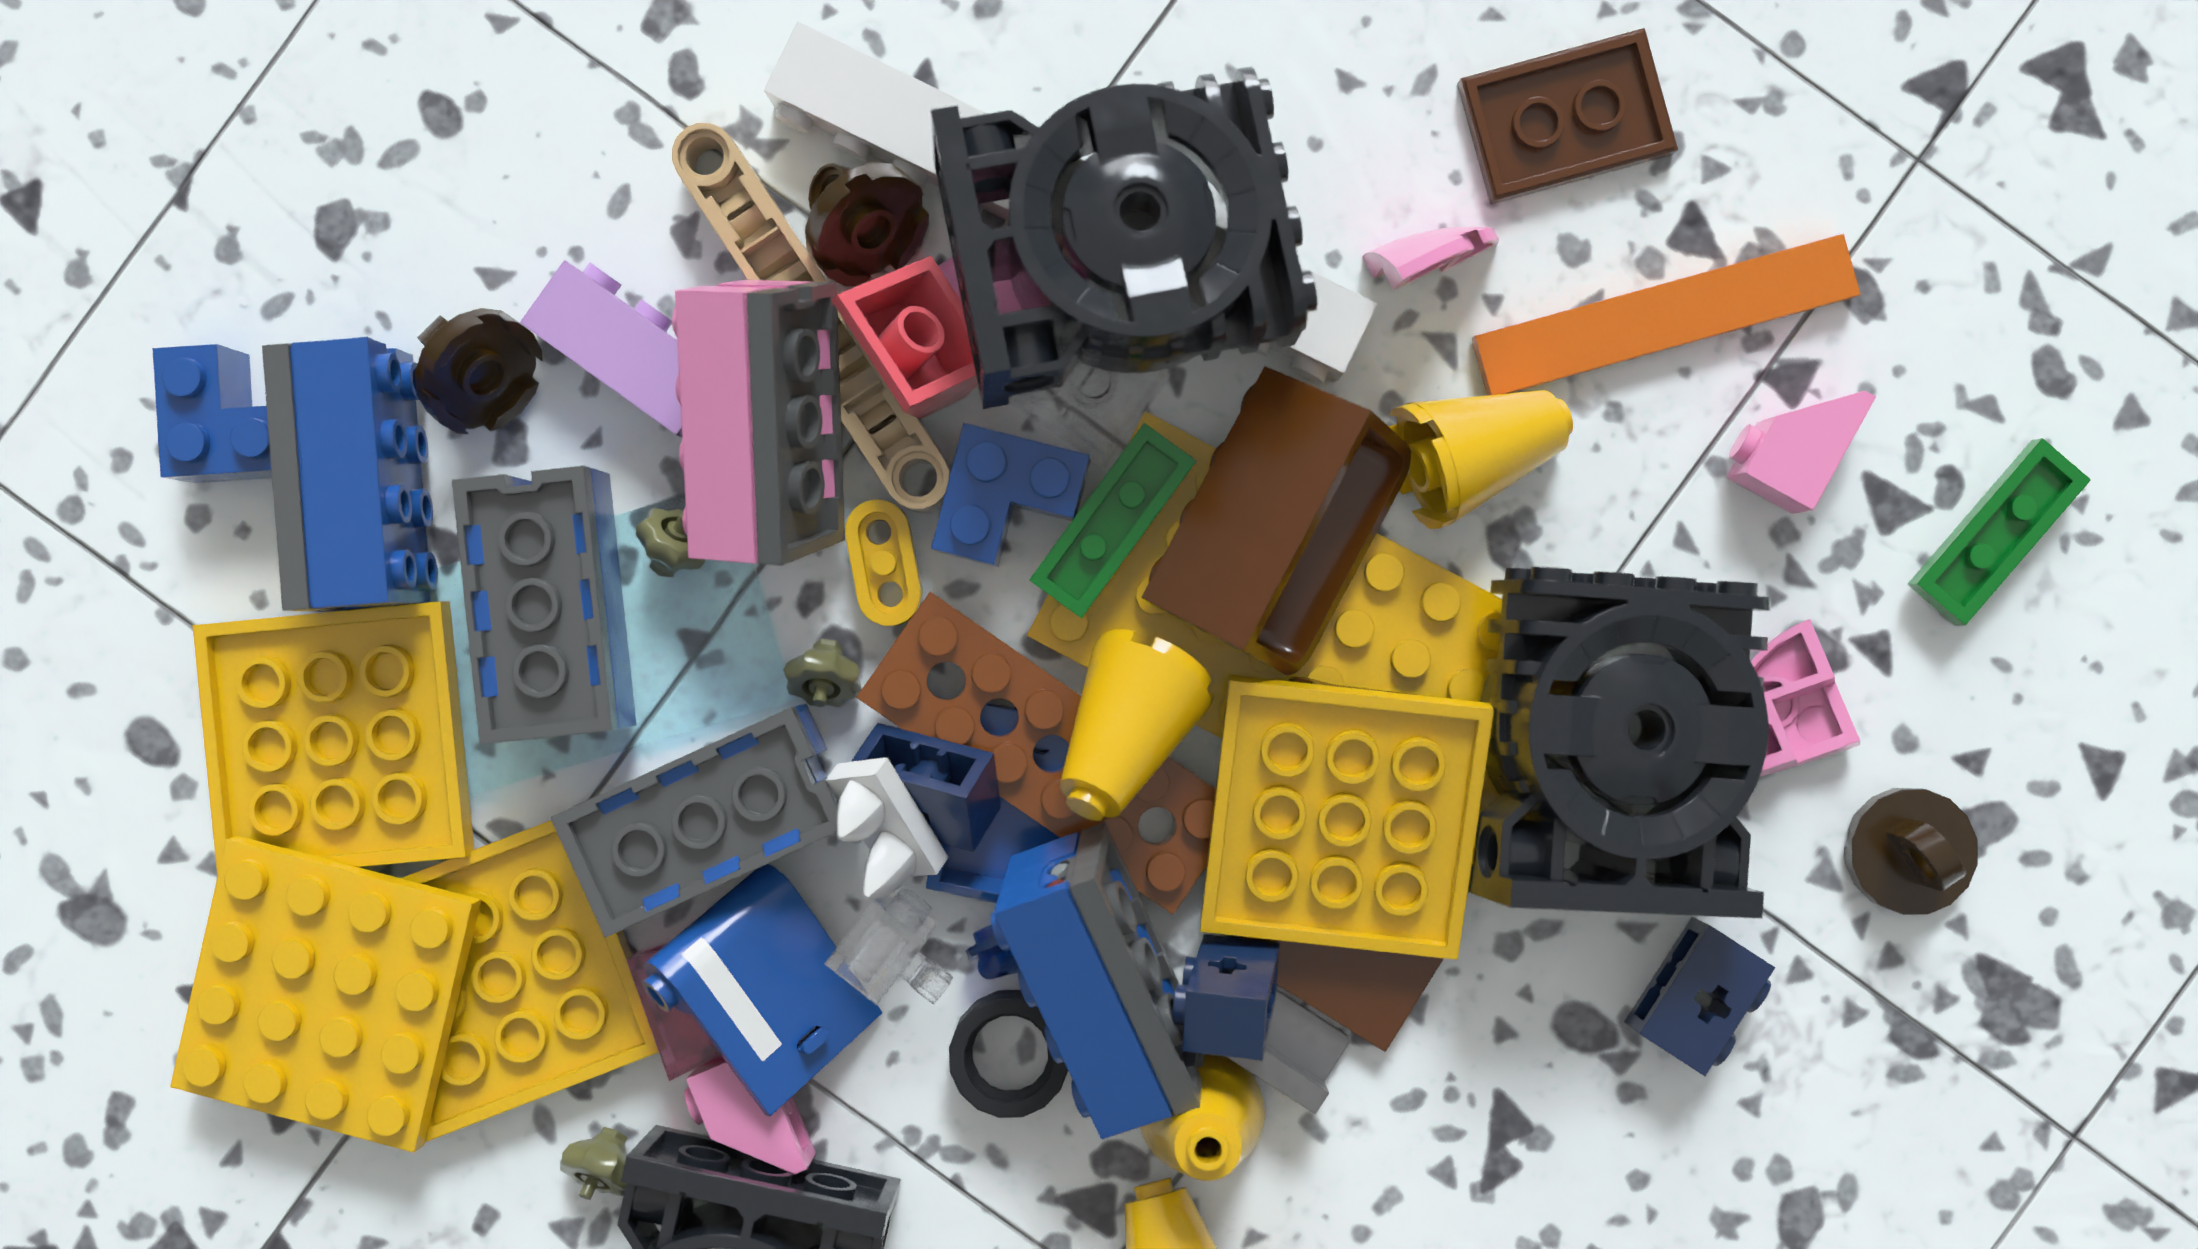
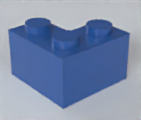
(208, 416)
(995, 475)

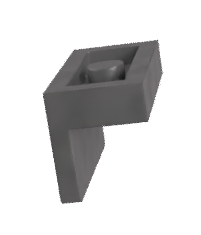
(1298, 1053)

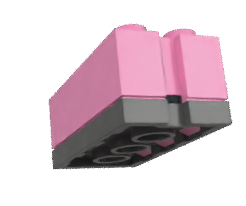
(760, 419)

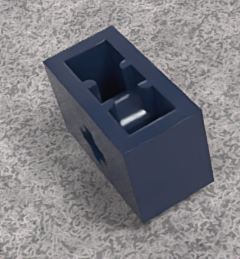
(947, 781)
(1718, 966)
(1228, 997)

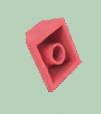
(913, 335)

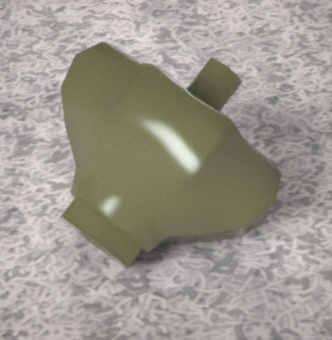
(666, 542)
(823, 675)
(597, 1163)

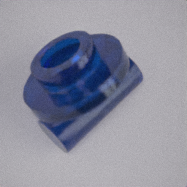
(992, 959)

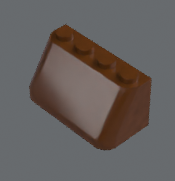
(1281, 521)

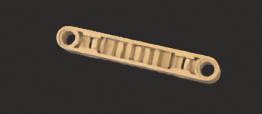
(771, 250)

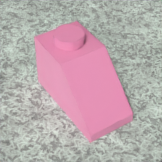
(1797, 452)
(738, 1122)

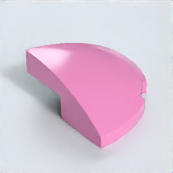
(1426, 251)
(1802, 701)

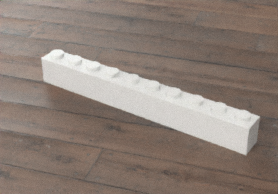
(889, 116)

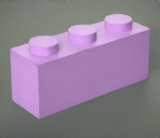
(611, 339)

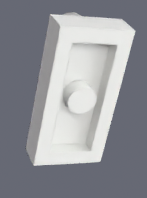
(884, 815)

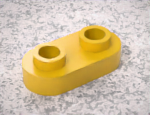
(883, 563)

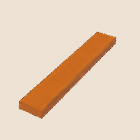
(1666, 316)

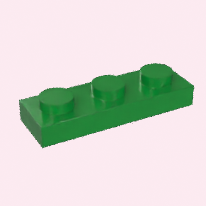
(1112, 520)
(1999, 532)

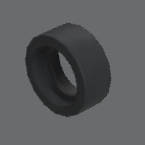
(965, 1074)

